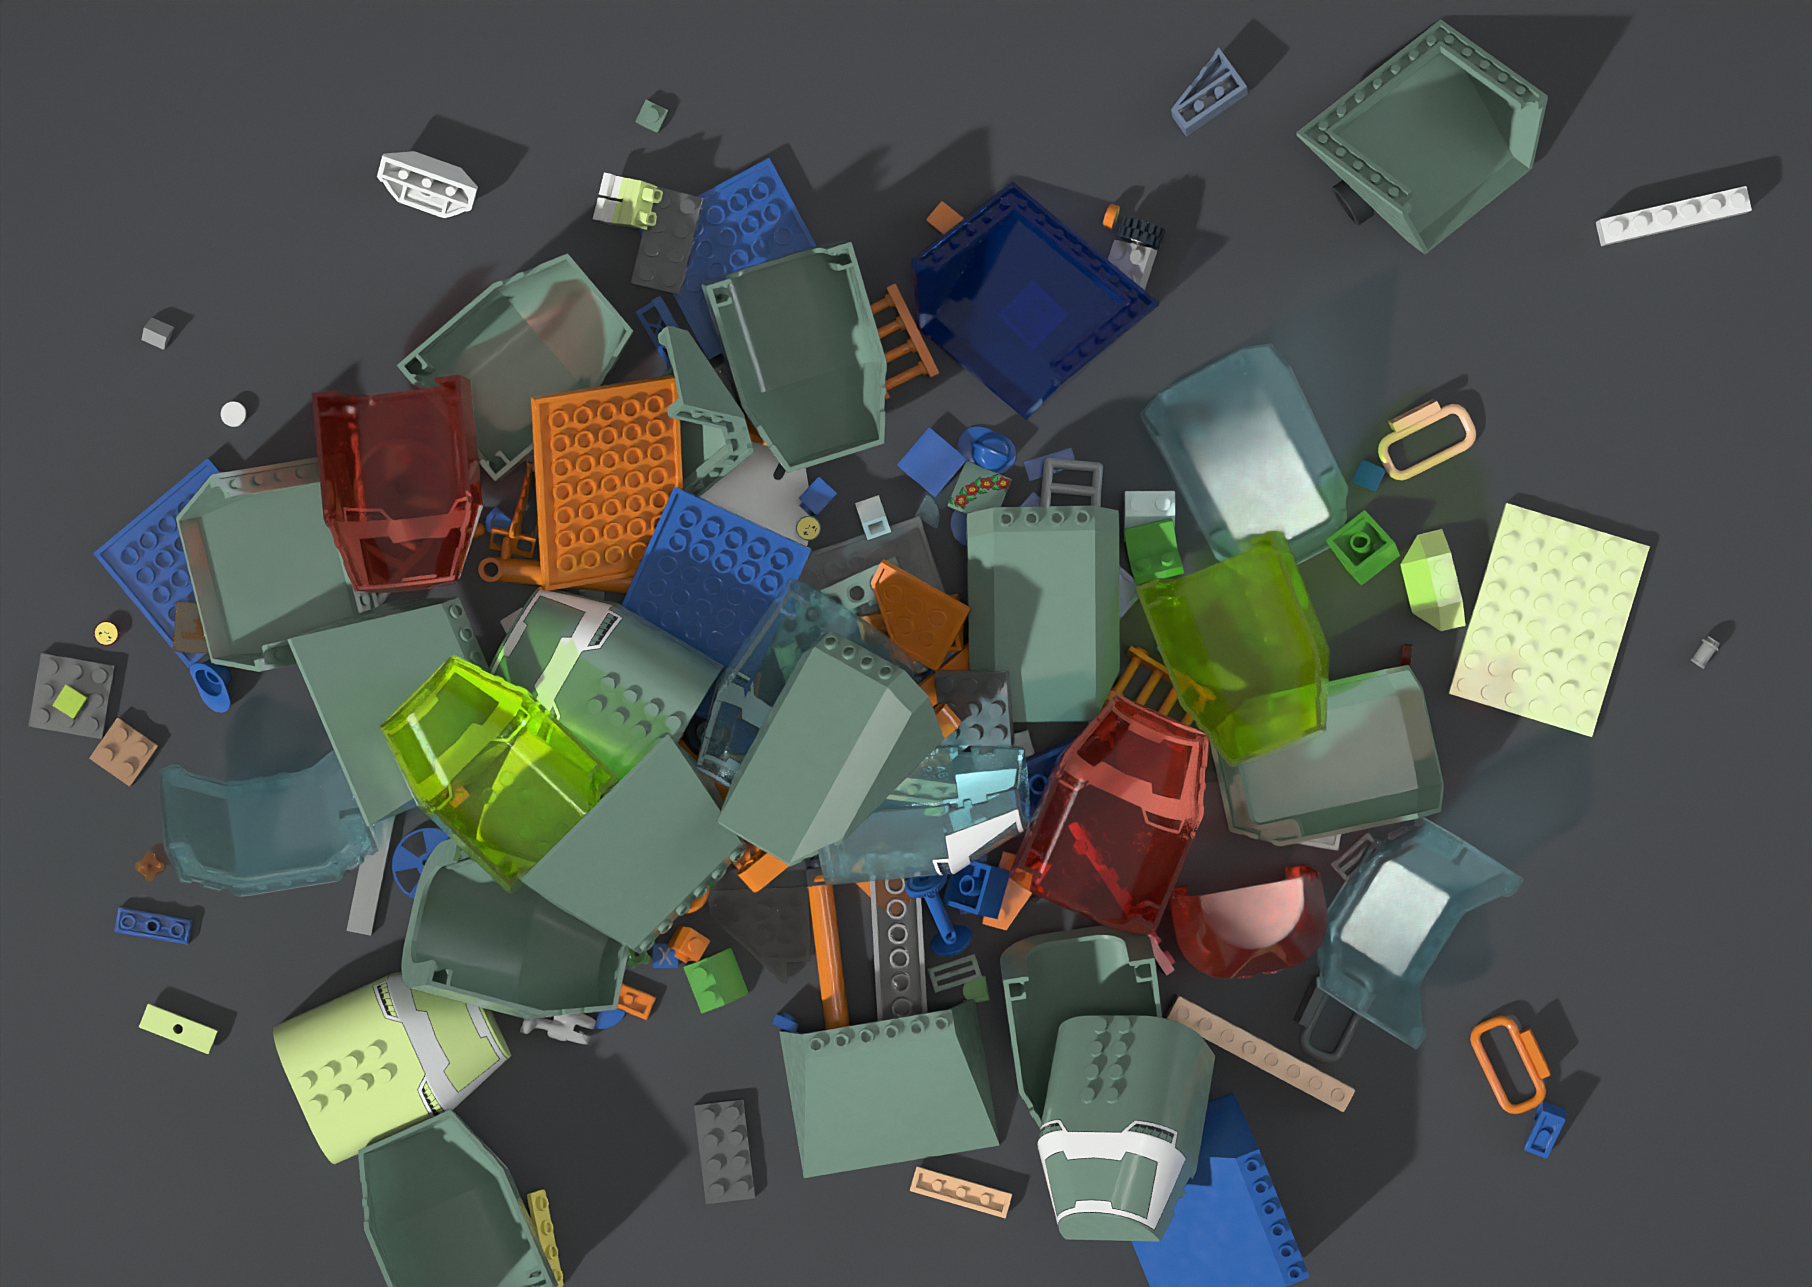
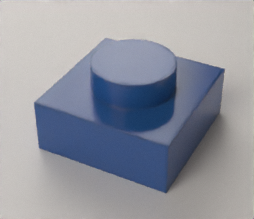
(785, 1022)

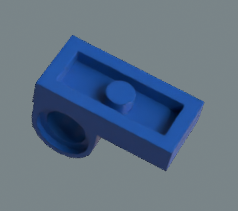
(1546, 1128)

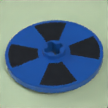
(410, 855)

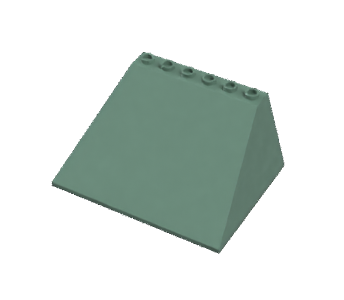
(1431, 134)
(264, 563)
(365, 672)
(641, 851)
(890, 1090)

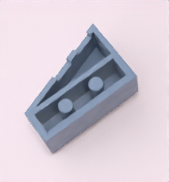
(1209, 95)

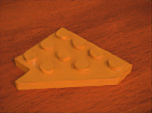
(917, 614)

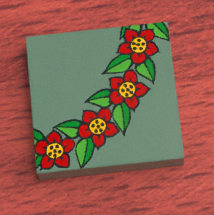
(978, 489)

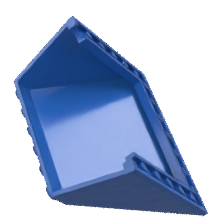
(1230, 1218)

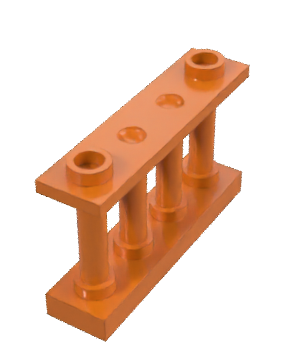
(914, 343)
(1141, 657)

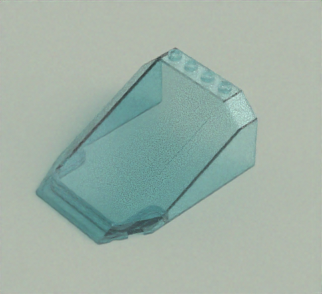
(1261, 456)

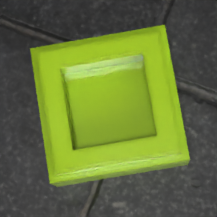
(70, 701)

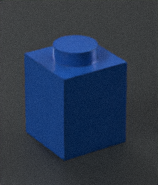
(816, 497)

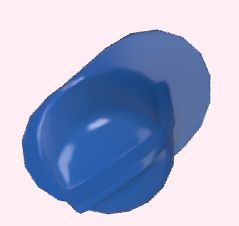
(987, 449)
(212, 684)

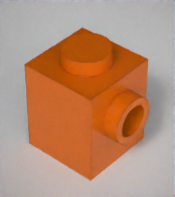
(687, 944)

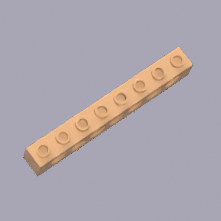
(1261, 1053)

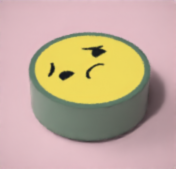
(808, 528)

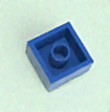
(977, 889)

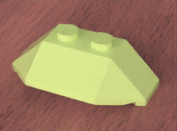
(1433, 582)

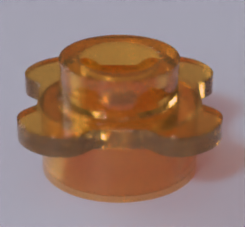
(142, 866)

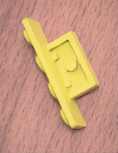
(543, 1226)

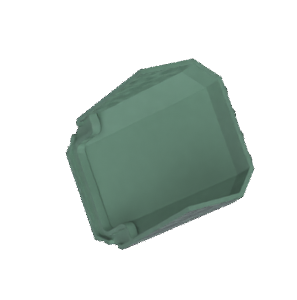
(1046, 606)
(829, 751)
(1360, 774)

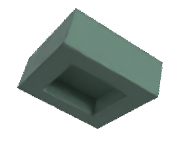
(651, 116)

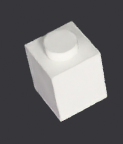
(873, 517)

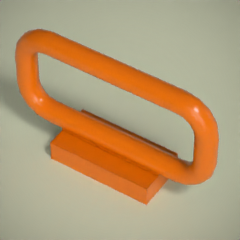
(1530, 1054)

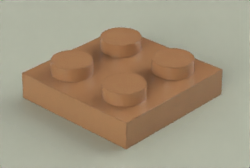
(124, 752)

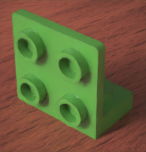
(1153, 551)

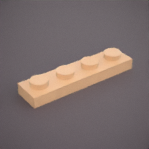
(961, 1192)

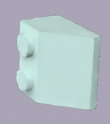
(1148, 507)

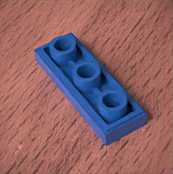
(168, 927)

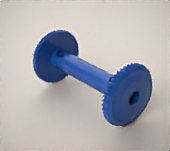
(950, 939)

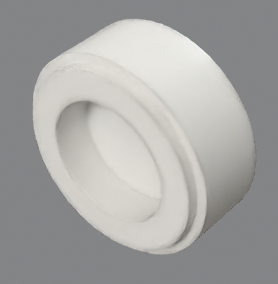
(233, 414)

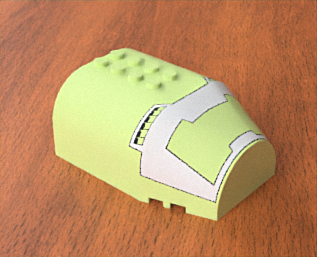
(385, 1061)

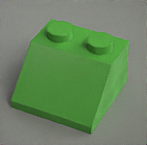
(1363, 547)
(716, 980)

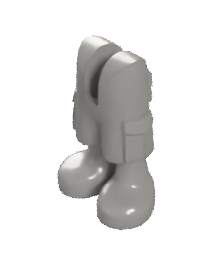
(562, 1027)

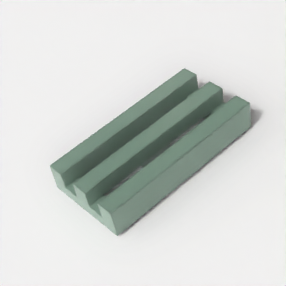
(934, 979)

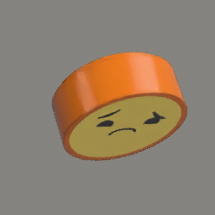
(1111, 216)

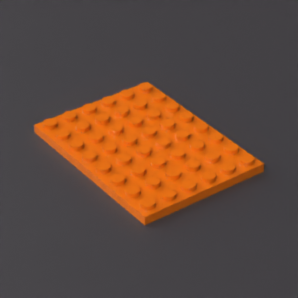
(602, 477)

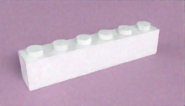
(1673, 216)

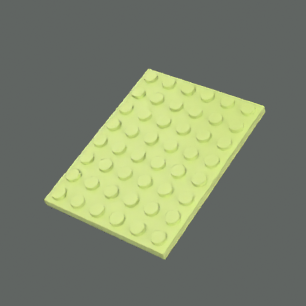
(1548, 619)

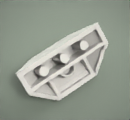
(427, 183)

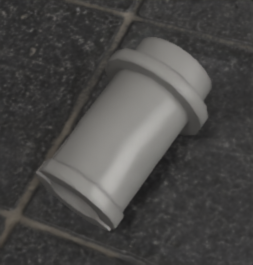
(1705, 652)

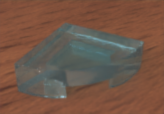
(929, 512)

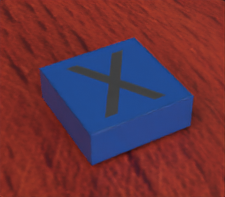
(663, 956)

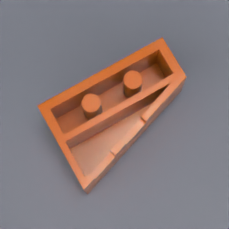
(1013, 899)

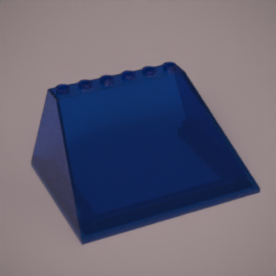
(1022, 299)

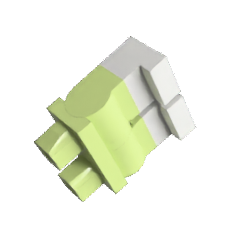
(636, 202)

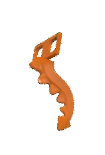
(516, 525)

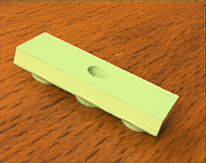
(164, 1024)

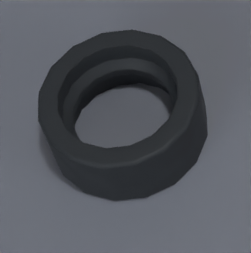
(1353, 205)

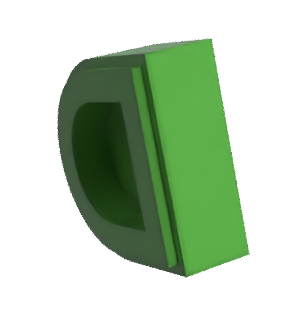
(976, 990)

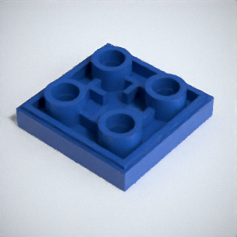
(932, 462)

